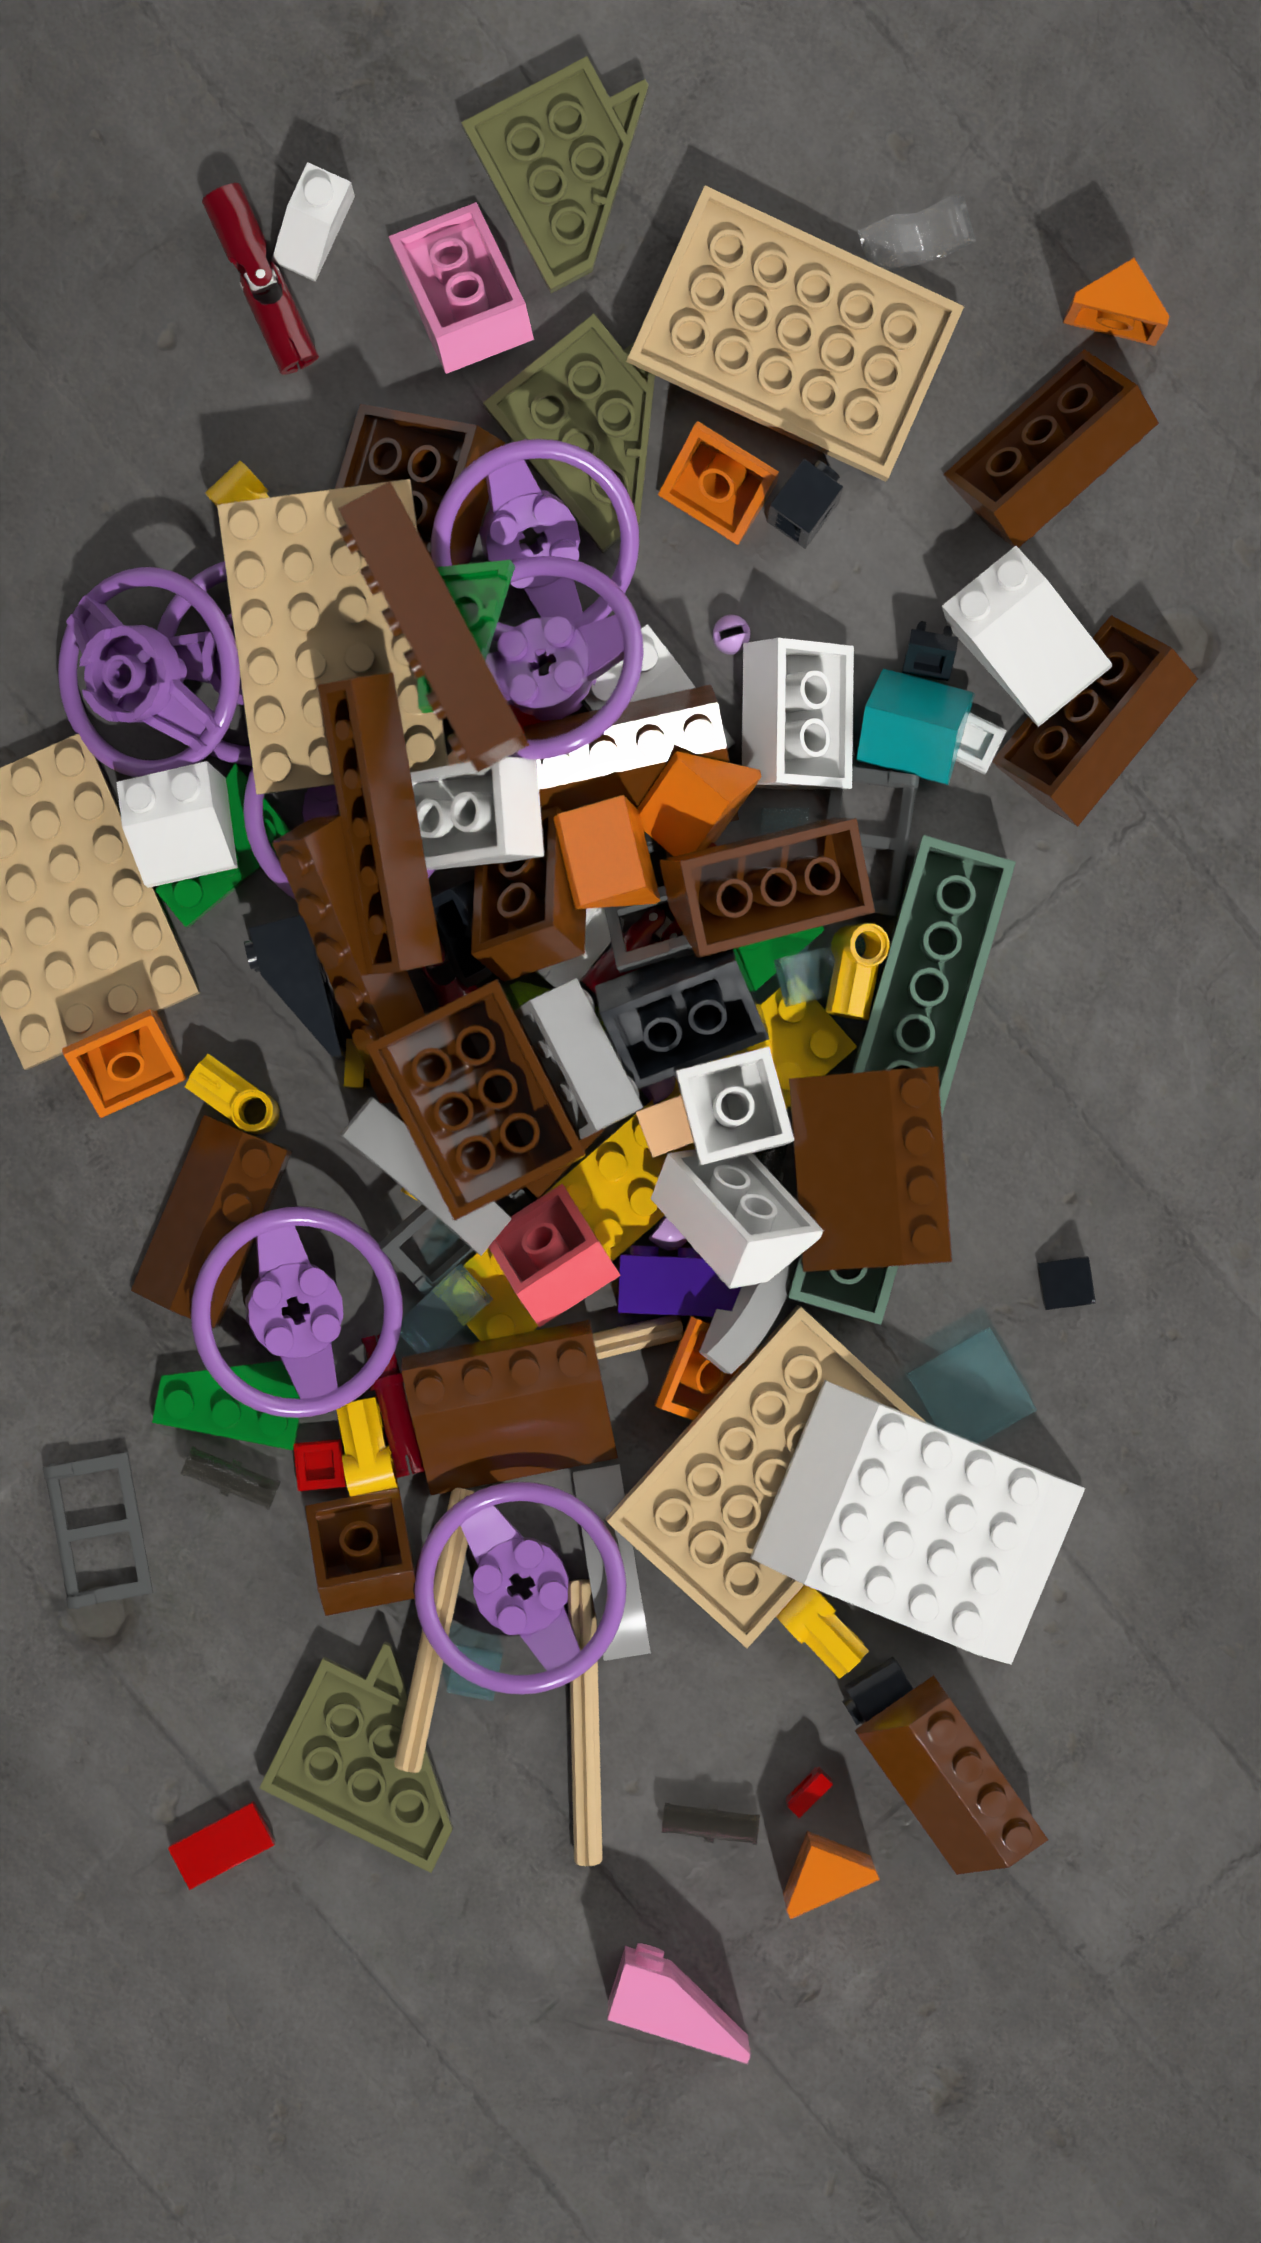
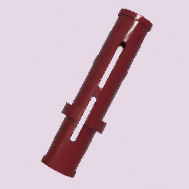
(395, 1415)

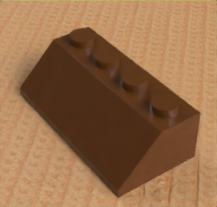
(1052, 448)
(1101, 730)
(769, 885)
(218, 1188)
(950, 1781)

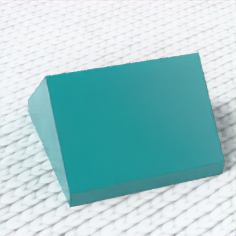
(914, 726)

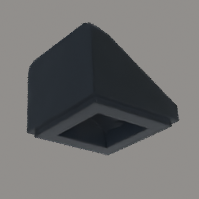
(1067, 1283)

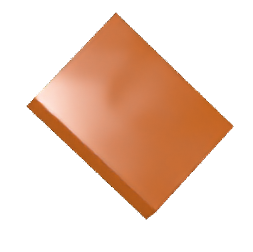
(1120, 306)
(718, 483)
(694, 801)
(606, 855)
(125, 1063)
(691, 1377)
(824, 1873)

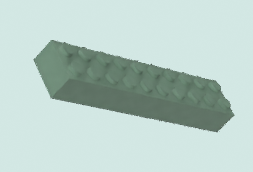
(921, 1013)

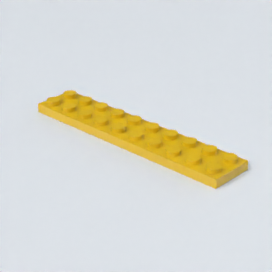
(620, 1175)

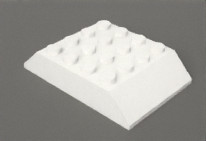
(917, 1524)

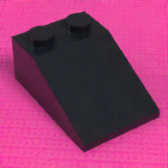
(291, 967)

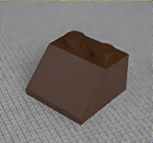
(361, 1551)

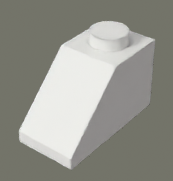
(312, 221)

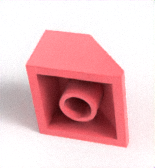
(552, 1256)

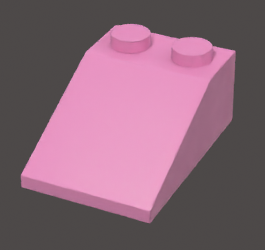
(462, 288)
(664, 2001)

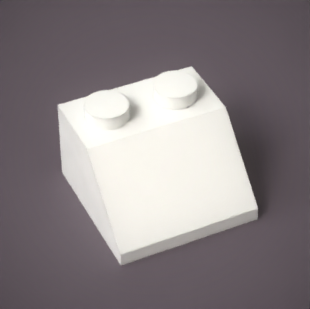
(178, 823)
(734, 1106)

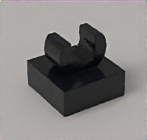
(930, 653)

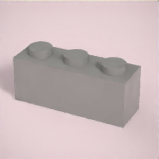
(578, 1058)

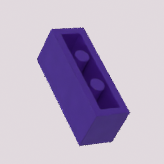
(671, 1284)

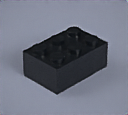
(681, 1014)

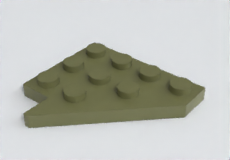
(559, 164)
(589, 399)
(343, 1758)

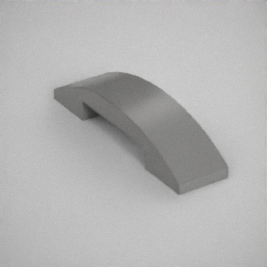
(390, 1146)
(738, 1332)
(602, 1491)

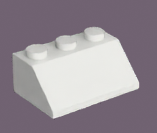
(798, 713)
(734, 1216)

